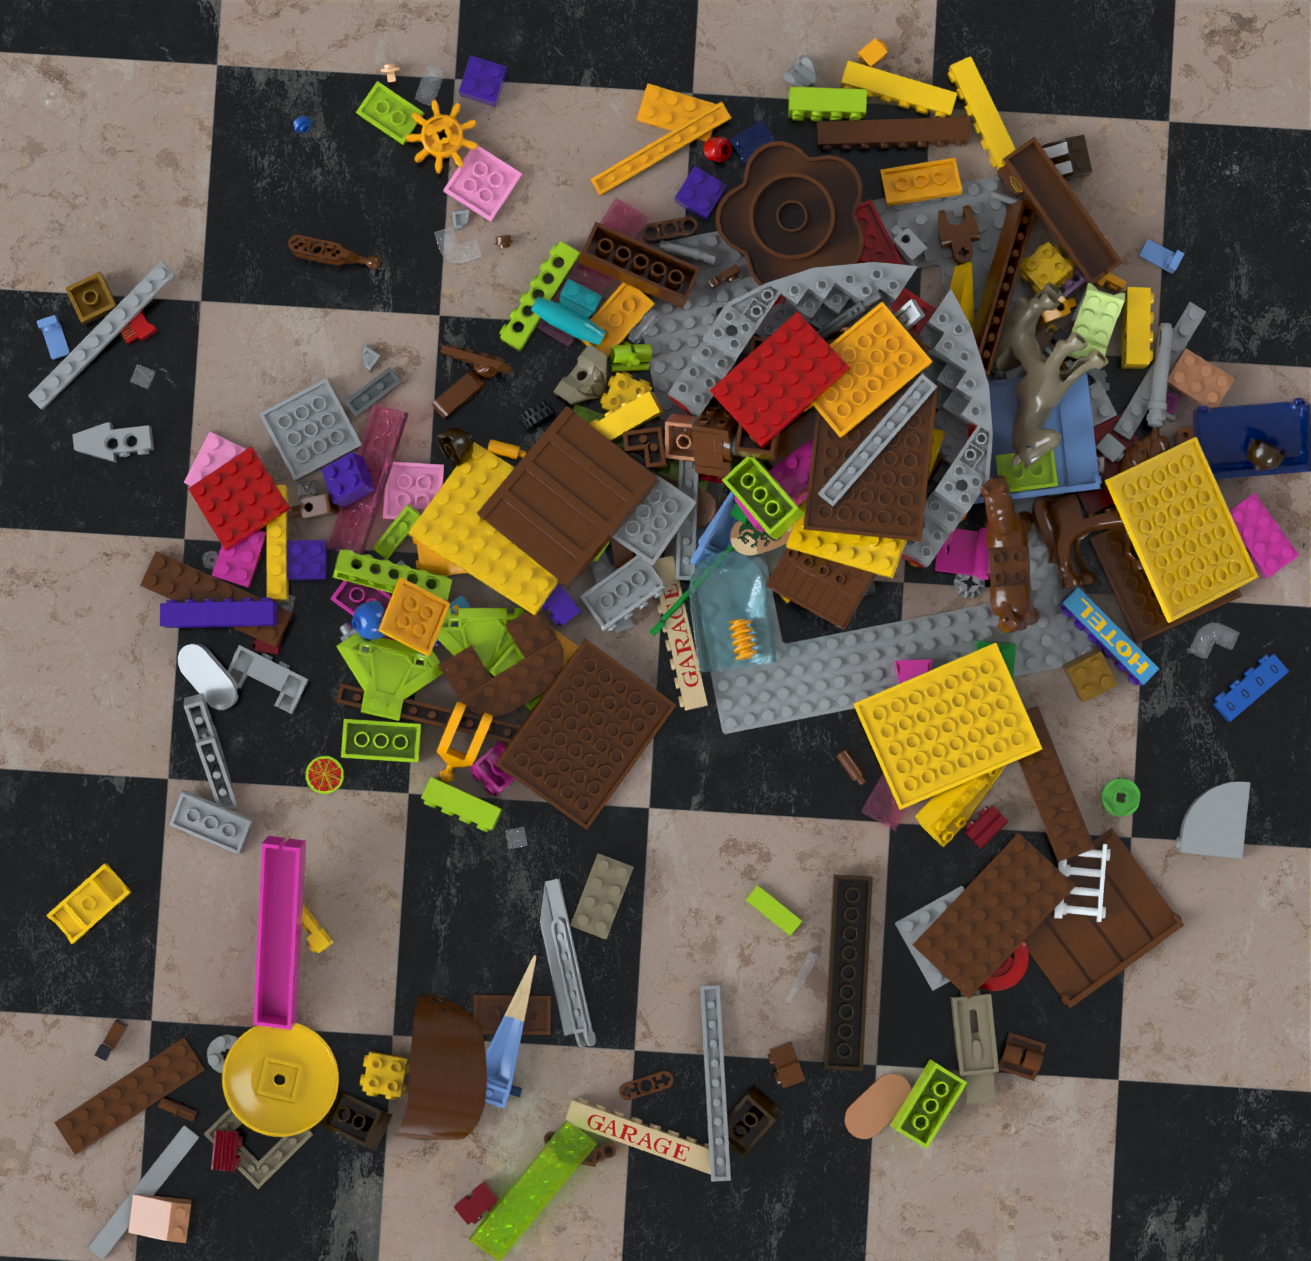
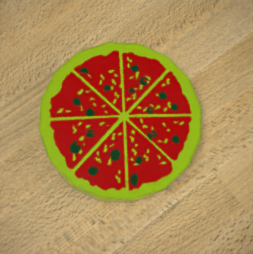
(324, 775)

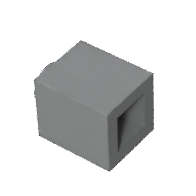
(1110, 449)

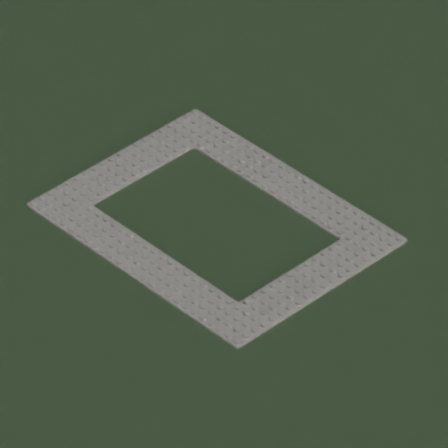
(845, 667)

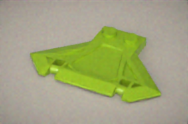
(480, 628)
(387, 672)

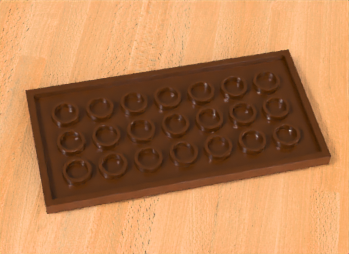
(993, 915)

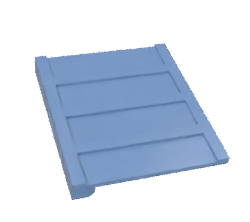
(1072, 418)

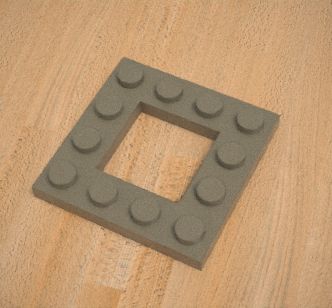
(254, 1170)

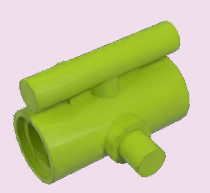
(630, 357)

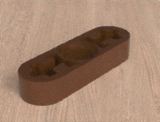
(634, 1093)

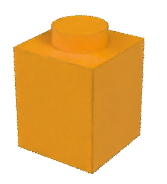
(873, 53)

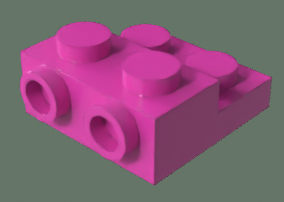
(489, 774)

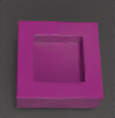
(1172, 401)

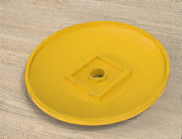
(308, 1075)

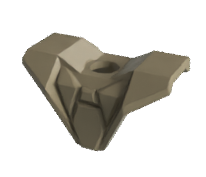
(593, 385)

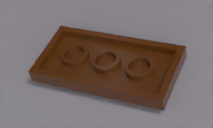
(491, 1009)

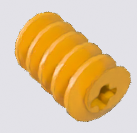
(742, 638)

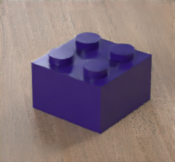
(483, 81)
(700, 193)
(348, 479)
(307, 560)
(561, 606)

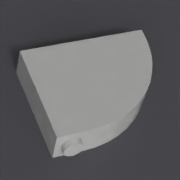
(1216, 822)

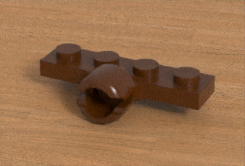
(483, 364)

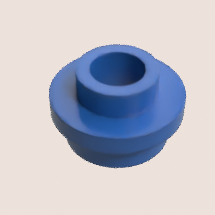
(302, 124)

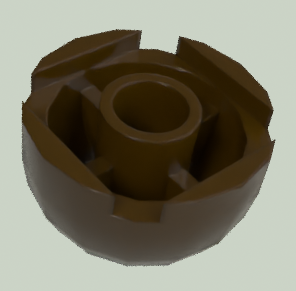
(457, 445)
(1264, 455)

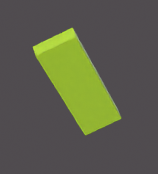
(396, 532)
(773, 910)

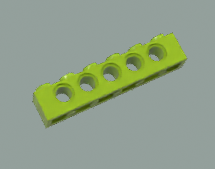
(561, 251)
(382, 581)

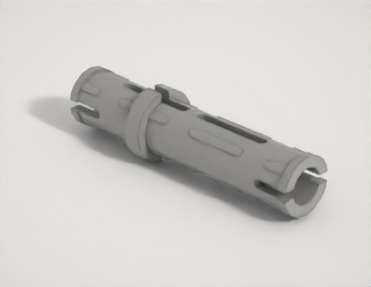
(689, 253)

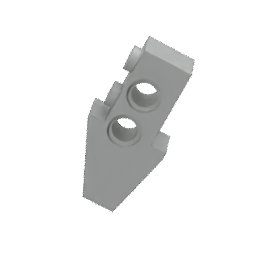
(97, 439)

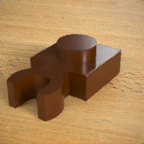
(728, 275)

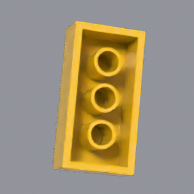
(1136, 328)

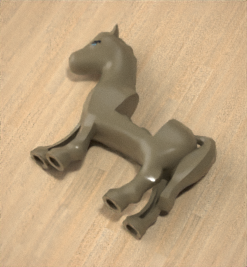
(1044, 382)

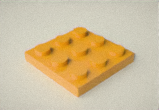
(414, 616)

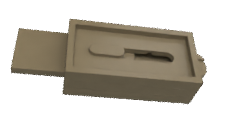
(975, 1045)

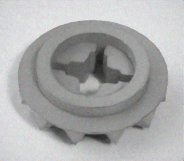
(961, 588)

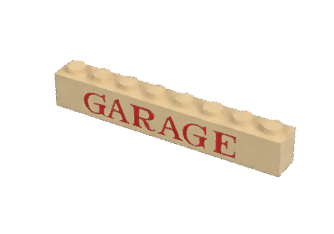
(680, 639)
(639, 1135)

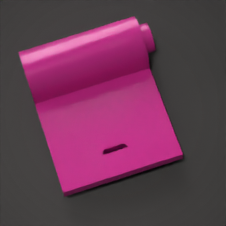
(966, 554)

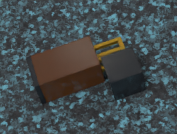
(1044, 337)
(112, 1039)

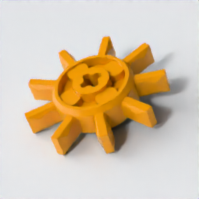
(437, 126)

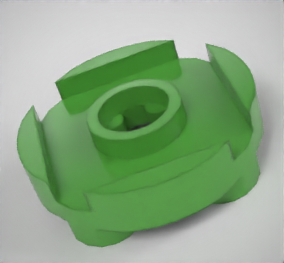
(1131, 799)

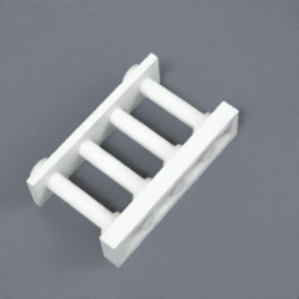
(1066, 870)

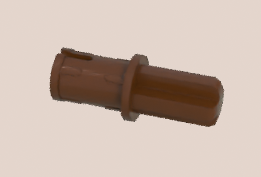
(178, 1109)

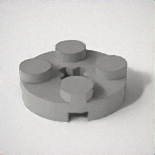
(215, 1050)

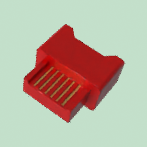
(138, 328)

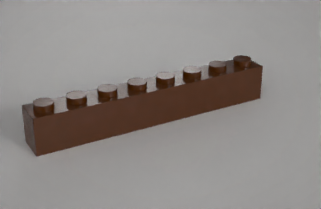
(893, 133)

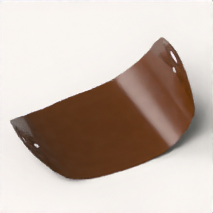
(445, 1073)

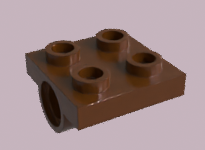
(1021, 1056)

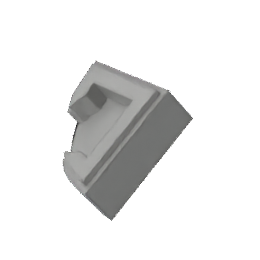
(460, 218)
(370, 358)

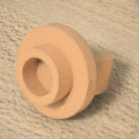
(390, 69)

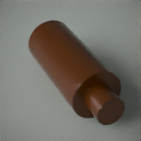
(851, 766)

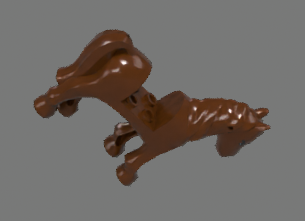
(1064, 526)
(1008, 558)

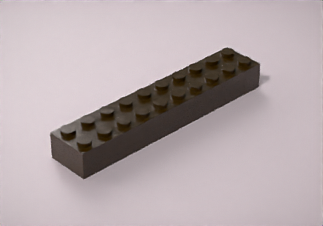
(847, 972)

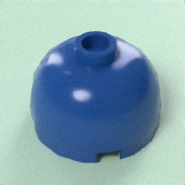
(368, 620)

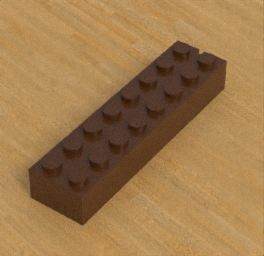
(1061, 211)

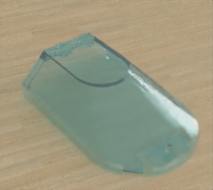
(724, 590)

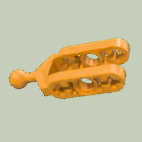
(456, 758)

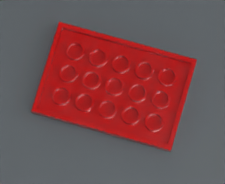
(779, 379)

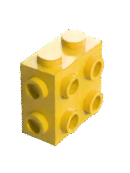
(1046, 266)
(621, 390)
(385, 1075)

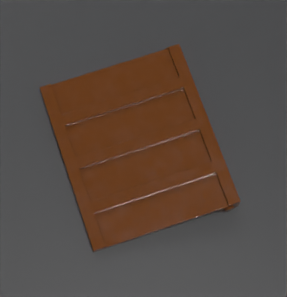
(568, 497)
(1085, 953)

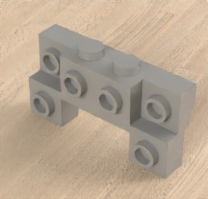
(270, 673)

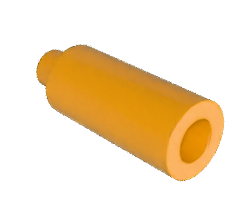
(505, 449)

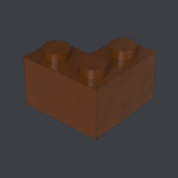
(648, 440)
(786, 1064)

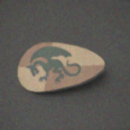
(751, 542)

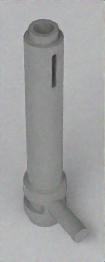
(1157, 405)

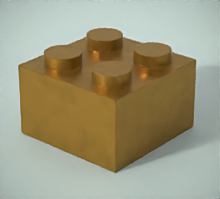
(91, 298)
(1089, 675)

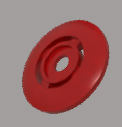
(1010, 971)

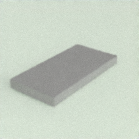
(211, 822)

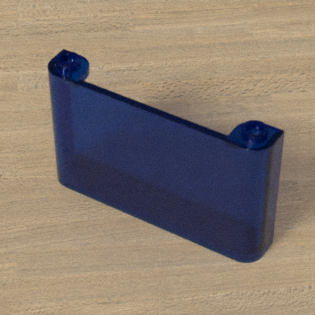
(1228, 430)

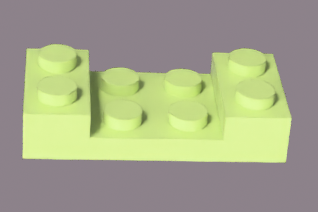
(1096, 319)

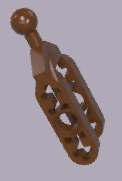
(344, 257)

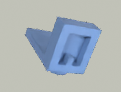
(1161, 256)
(54, 337)

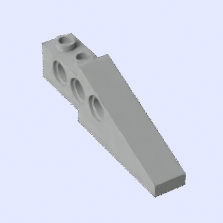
(210, 750)

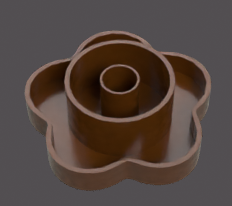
(793, 212)

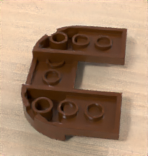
(516, 684)

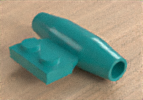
(572, 312)

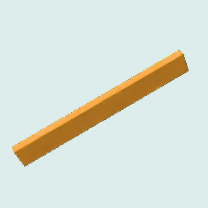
(661, 148)

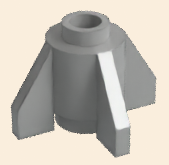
(802, 72)

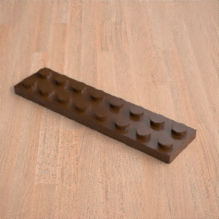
(184, 582)
(1054, 796)
(130, 1095)

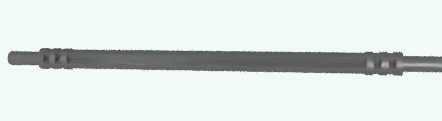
(837, 323)

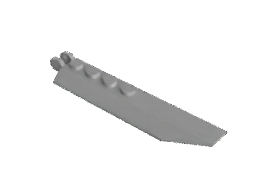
(564, 965)

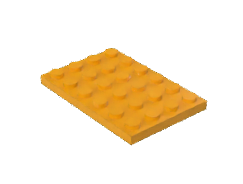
(880, 364)

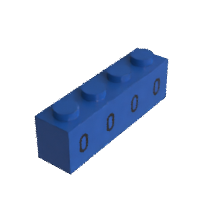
(1250, 687)

